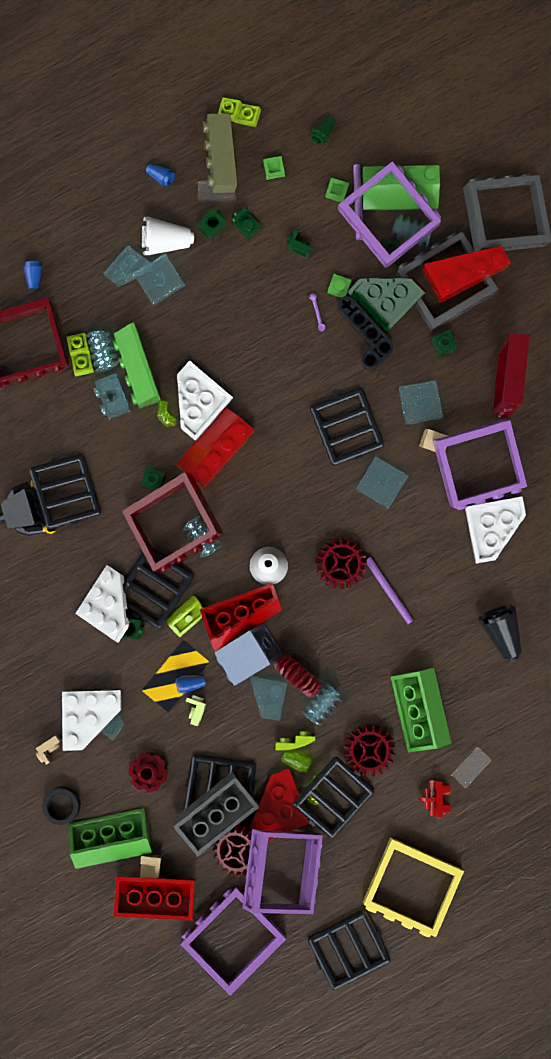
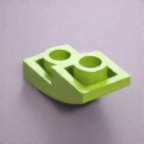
(240, 112)
(80, 354)
(300, 740)

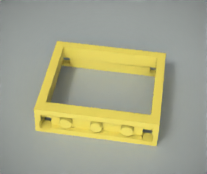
(424, 857)

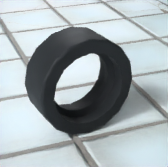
(61, 820)

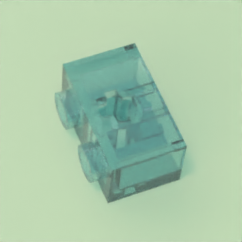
(111, 385)

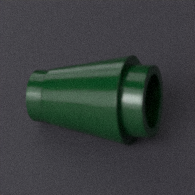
(322, 131)

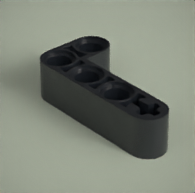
(362, 329)

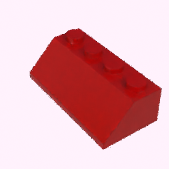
(216, 447)
(154, 898)

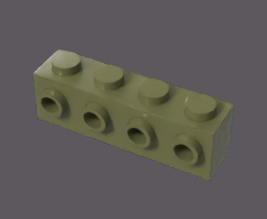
(220, 152)

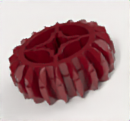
(355, 553)
(298, 675)
(381, 762)
(234, 842)

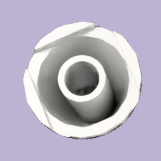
(164, 236)
(272, 574)

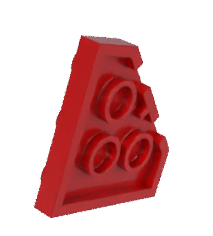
(276, 805)

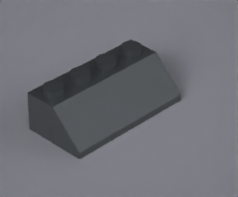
(214, 814)

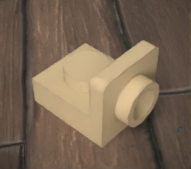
(49, 745)

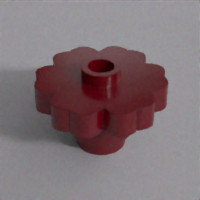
(140, 779)

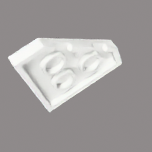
(199, 400)
(493, 526)
(106, 605)
(87, 715)

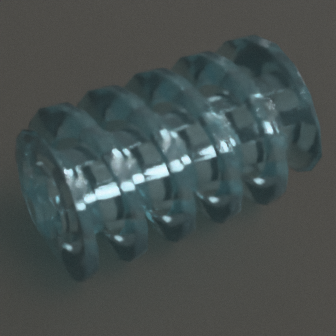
(409, 229)
(101, 351)
(196, 530)
(323, 705)

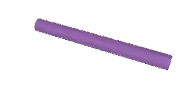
(357, 184)
(388, 589)

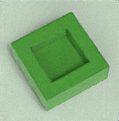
(274, 167)
(337, 190)
(339, 286)

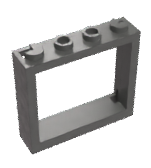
(475, 218)
(436, 249)

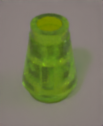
(297, 761)

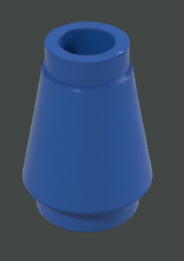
(161, 174)
(33, 274)
(189, 683)

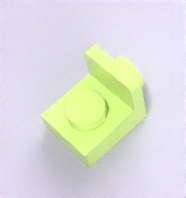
(196, 713)

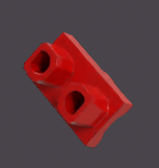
(434, 798)

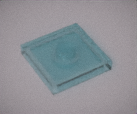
(161, 281)
(420, 402)
(382, 482)

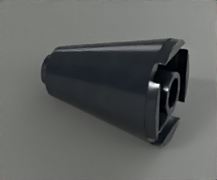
(503, 630)

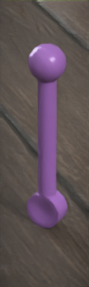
(321, 327)

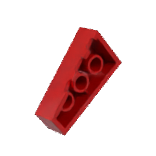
(464, 271)
(239, 614)

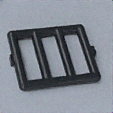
(329, 443)
(46, 506)
(167, 607)
(214, 763)
(324, 776)
(347, 924)

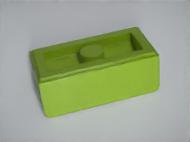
(185, 616)

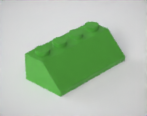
(389, 193)
(136, 365)
(421, 710)
(109, 838)

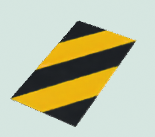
(163, 686)

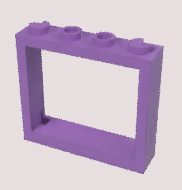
(364, 232)
(497, 493)
(256, 868)
(254, 963)

